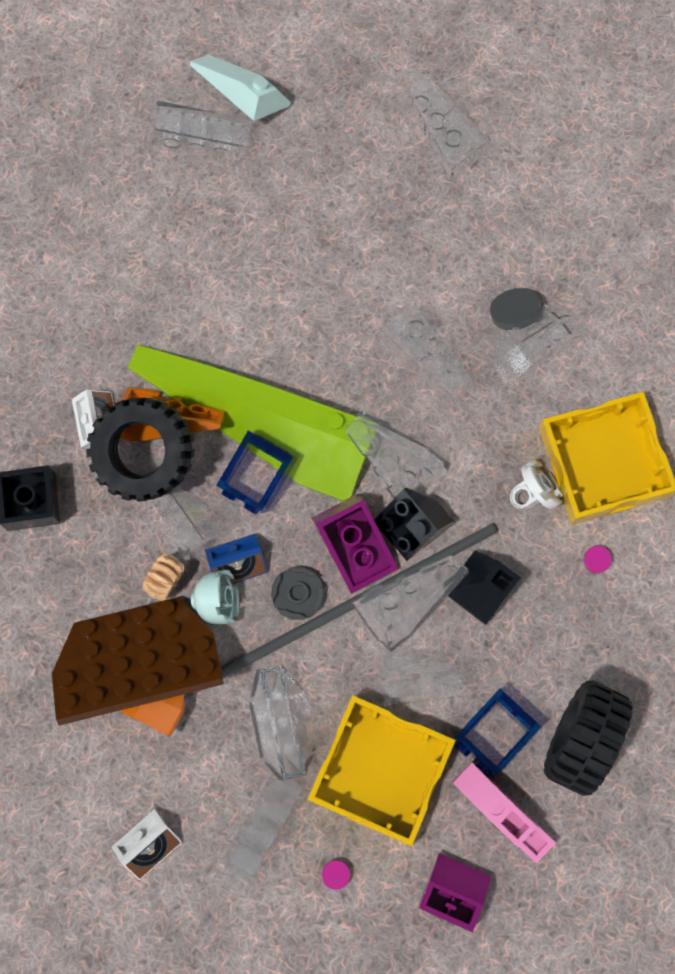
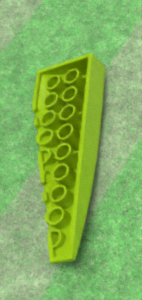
(300, 426)

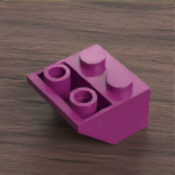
(455, 892)

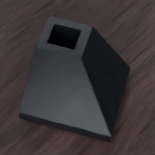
(412, 522)
(484, 586)

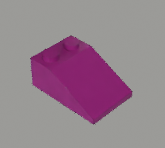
(355, 543)

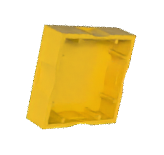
(607, 458)
(381, 770)

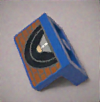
(238, 556)

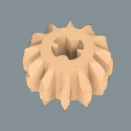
(163, 577)

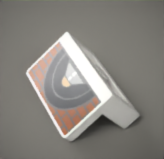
(87, 408)
(146, 845)

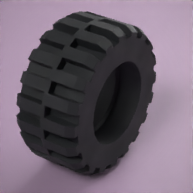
(106, 458)
(588, 738)

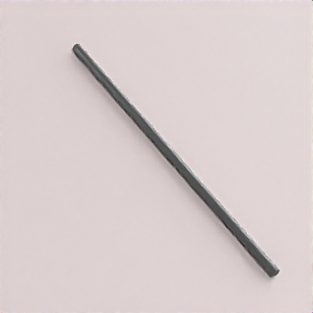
(345, 607)

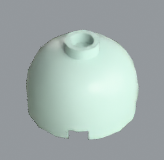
(216, 598)

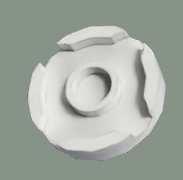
(539, 486)

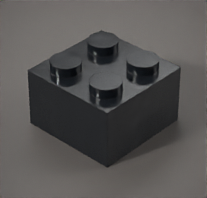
(28, 498)

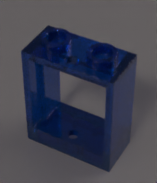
(269, 448)
(516, 713)

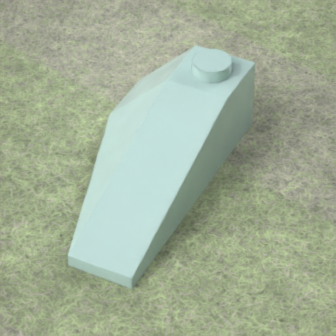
(242, 87)

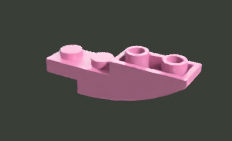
(503, 812)

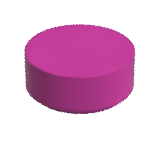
(597, 559)
(335, 875)

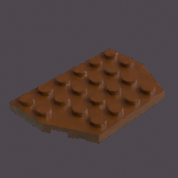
(133, 660)

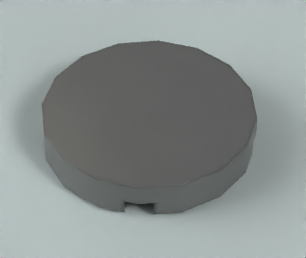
(515, 308)
(300, 601)

